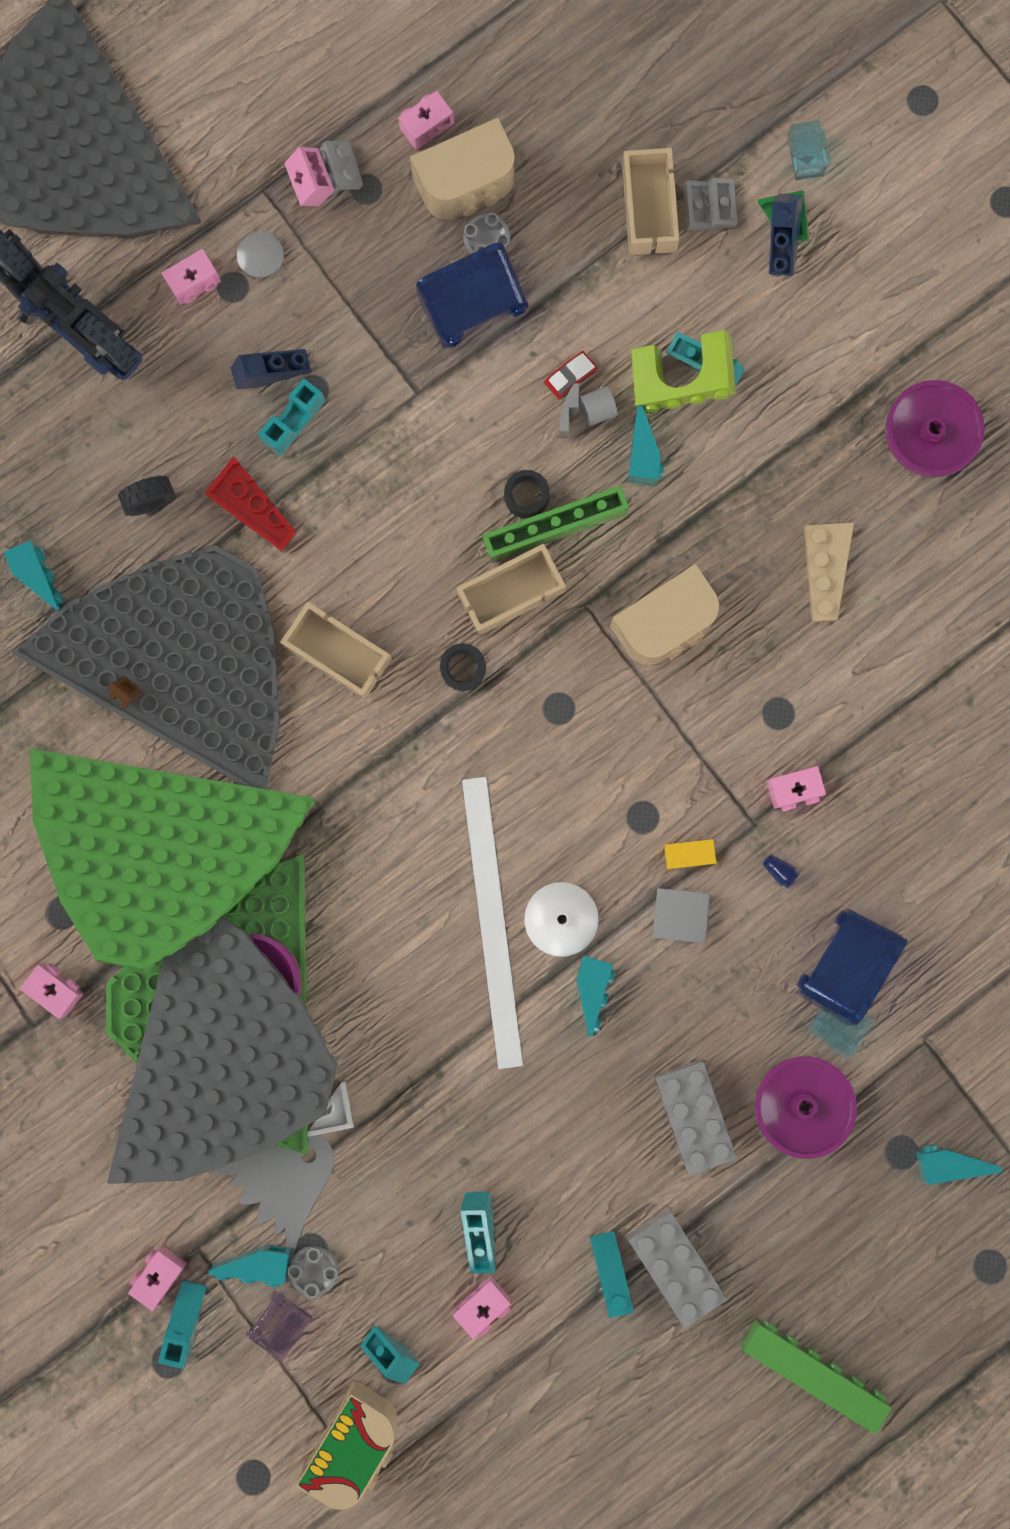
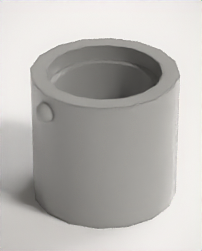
(598, 406)

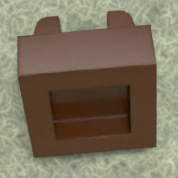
(125, 691)

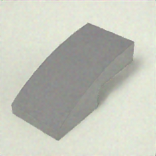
(570, 407)

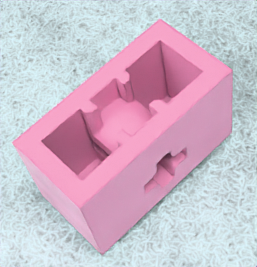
(426, 120)
(309, 176)
(194, 266)
(807, 779)
(38, 988)
(145, 1288)
(486, 1294)

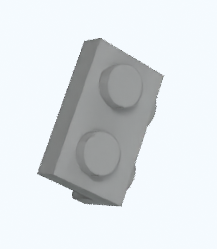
(341, 165)

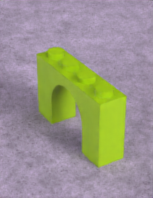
(714, 380)

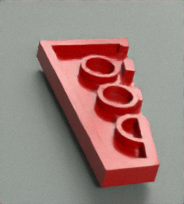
(245, 501)

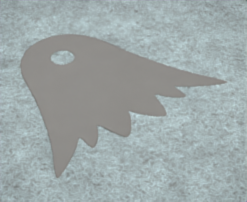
(283, 1184)

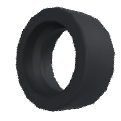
(526, 475)
(457, 649)

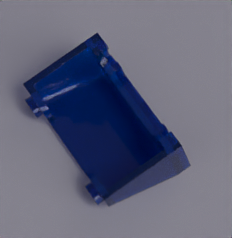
(470, 293)
(852, 967)

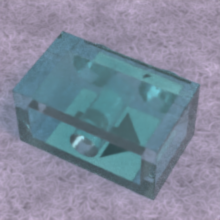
(808, 150)

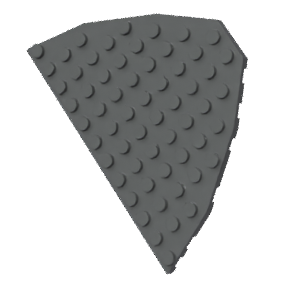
(74, 142)
(194, 643)
(221, 1063)

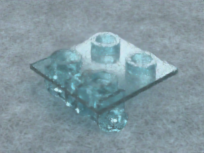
(837, 1035)

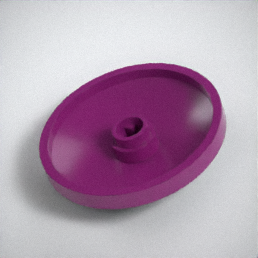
(945, 411)
(825, 1120)

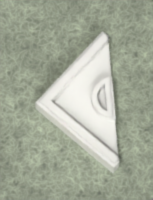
(337, 1115)

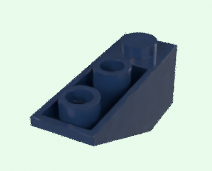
(785, 233)
(269, 367)

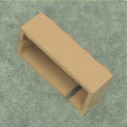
(650, 201)
(511, 589)
(336, 650)

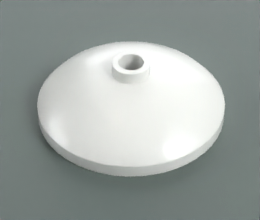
(542, 919)

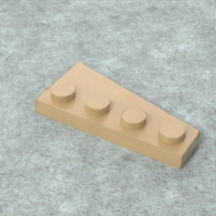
(826, 565)

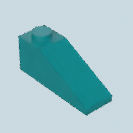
(690, 353)
(645, 455)
(945, 1165)
(479, 1231)
(611, 1274)

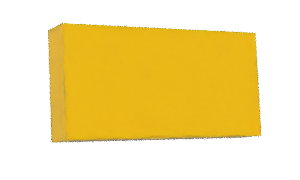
(690, 854)

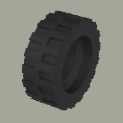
(146, 495)

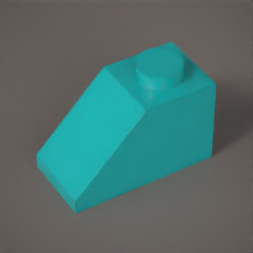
(389, 1355)

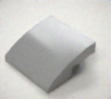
(710, 204)
(681, 915)

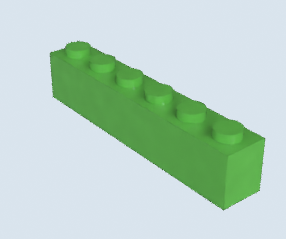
(555, 524)
(816, 1376)

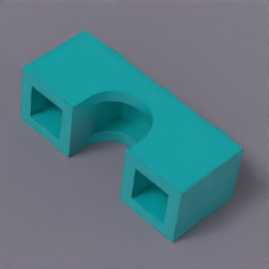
(302, 406)

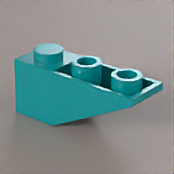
(28, 566)
(591, 984)
(261, 1264)
(182, 1325)

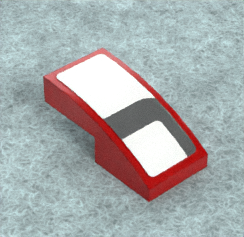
(570, 373)

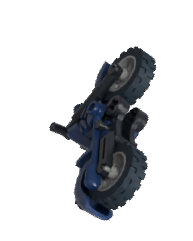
(47, 297)

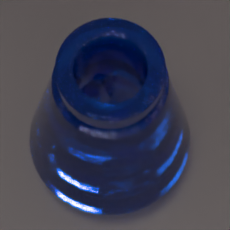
(781, 871)

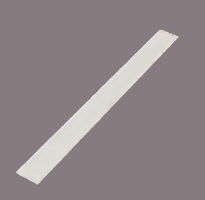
(492, 923)

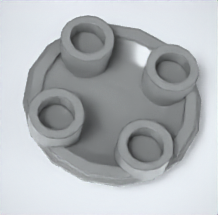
(484, 231)
(260, 255)
(313, 1271)

